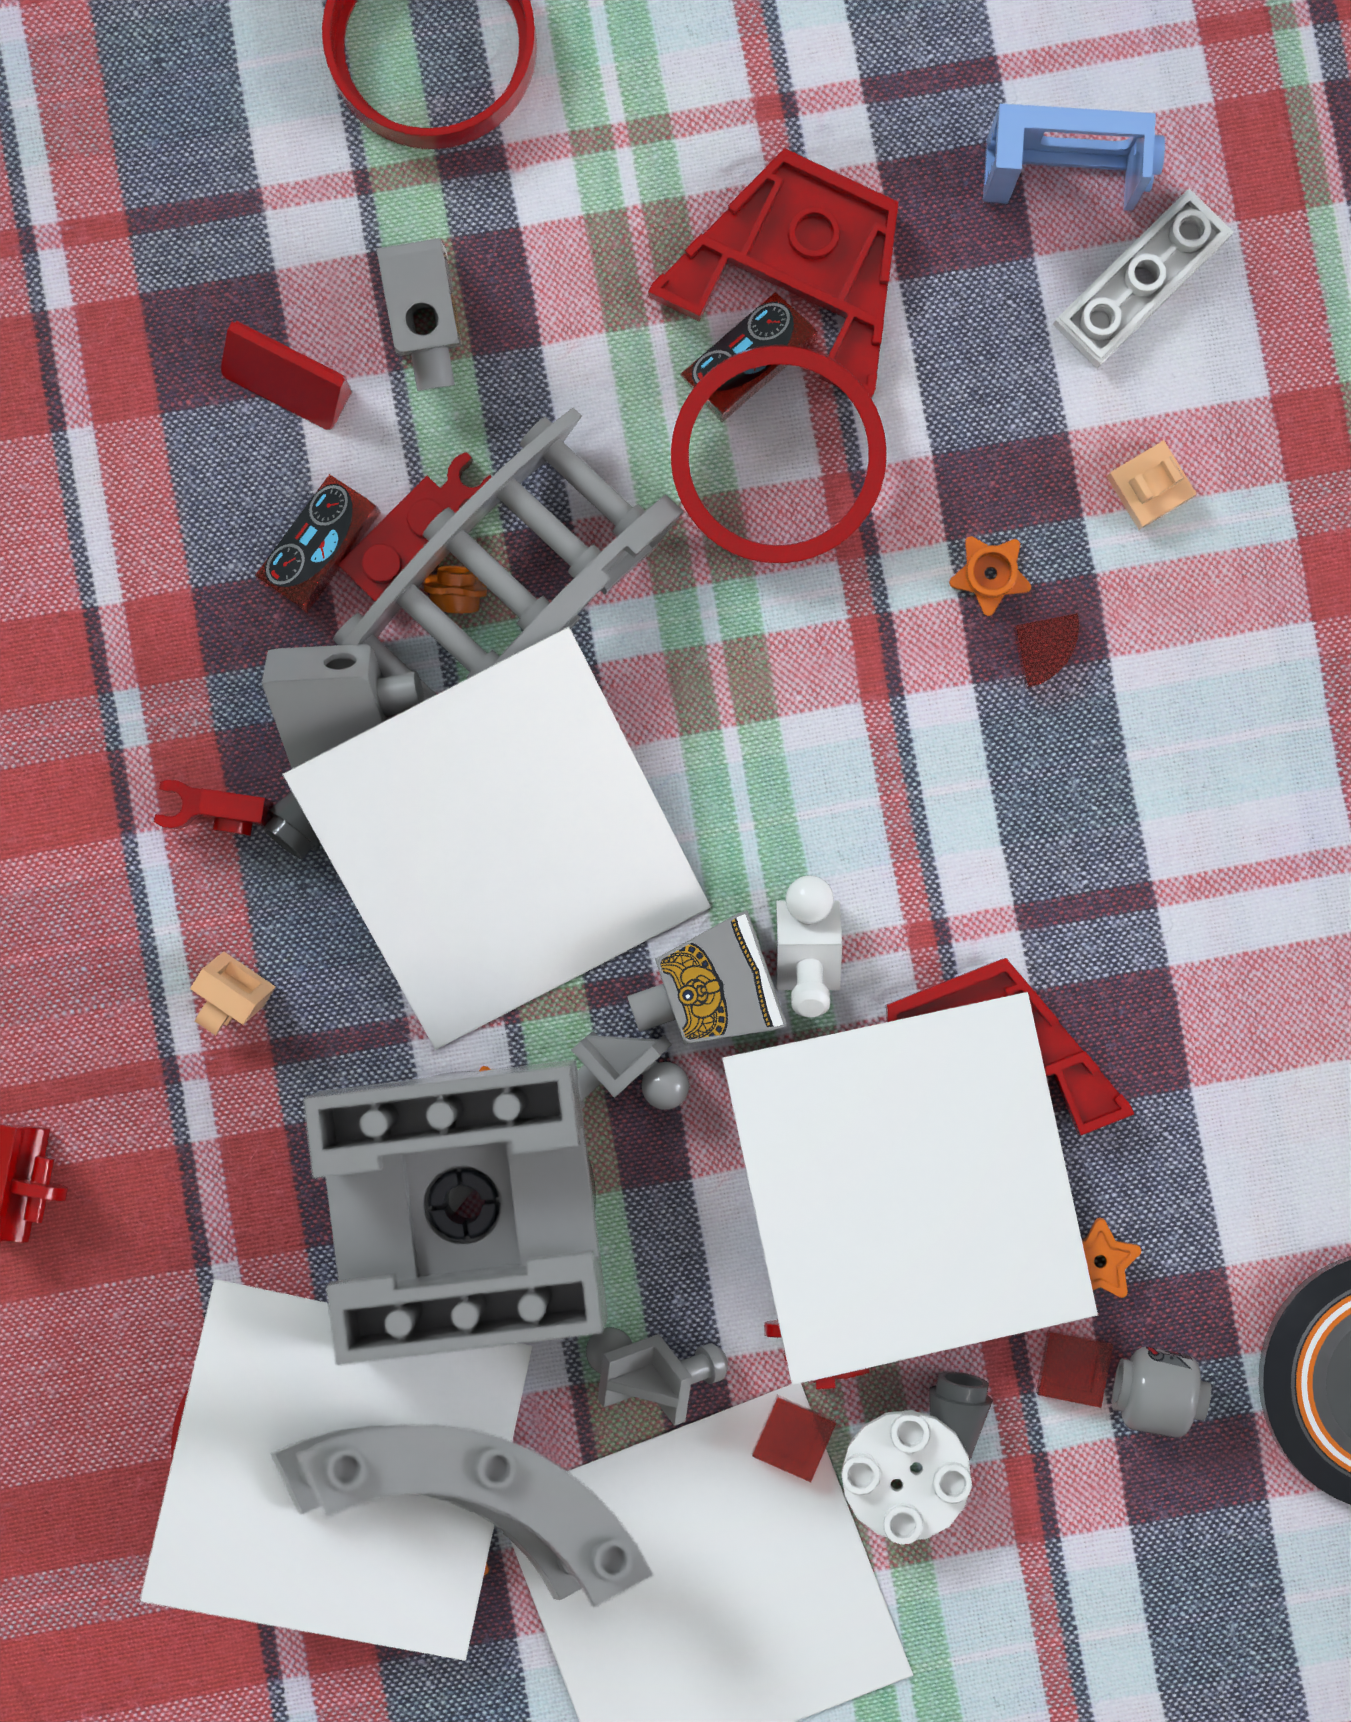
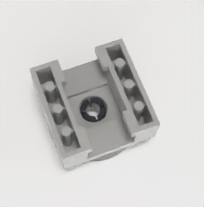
(415, 1269)

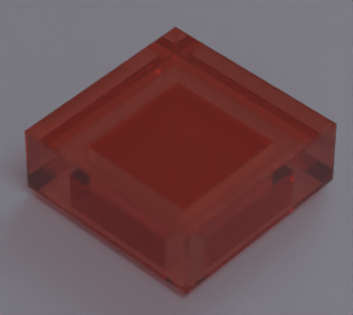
(1074, 1368)
(793, 1438)

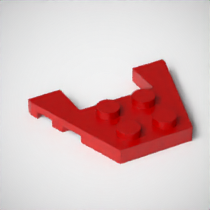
(808, 236)
(1085, 1089)

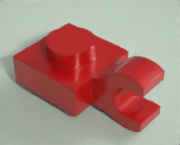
(231, 811)

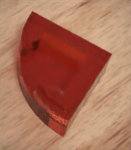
(1045, 647)

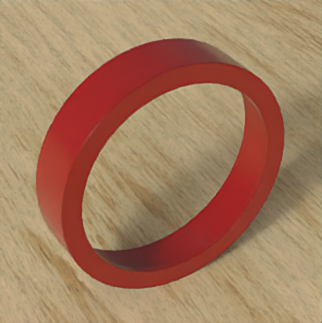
(334, 28)
(755, 358)

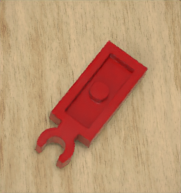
(400, 534)

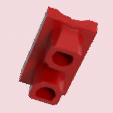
(25, 1180)

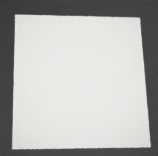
(499, 838)
(909, 1187)
(227, 1529)
(752, 1594)

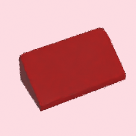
(284, 376)

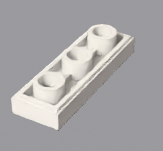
(1118, 302)

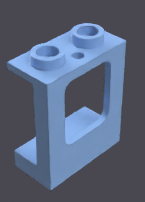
(1019, 139)

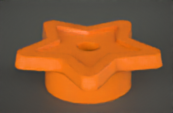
(1004, 561)
(1117, 1255)

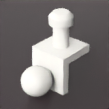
(809, 945)

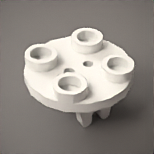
(927, 1498)

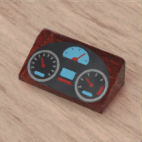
(769, 324)
(318, 542)

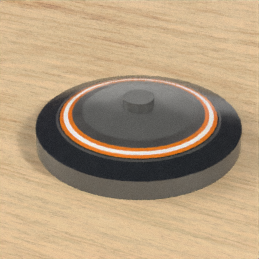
(1309, 1379)

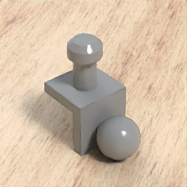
(621, 1060)
(651, 1370)

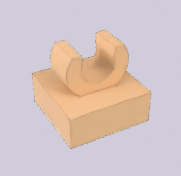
(1151, 485)
(230, 993)

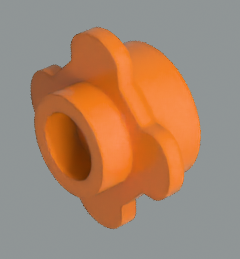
(455, 589)

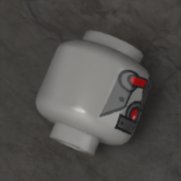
(1160, 1392)

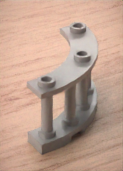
(592, 569)
(534, 1502)

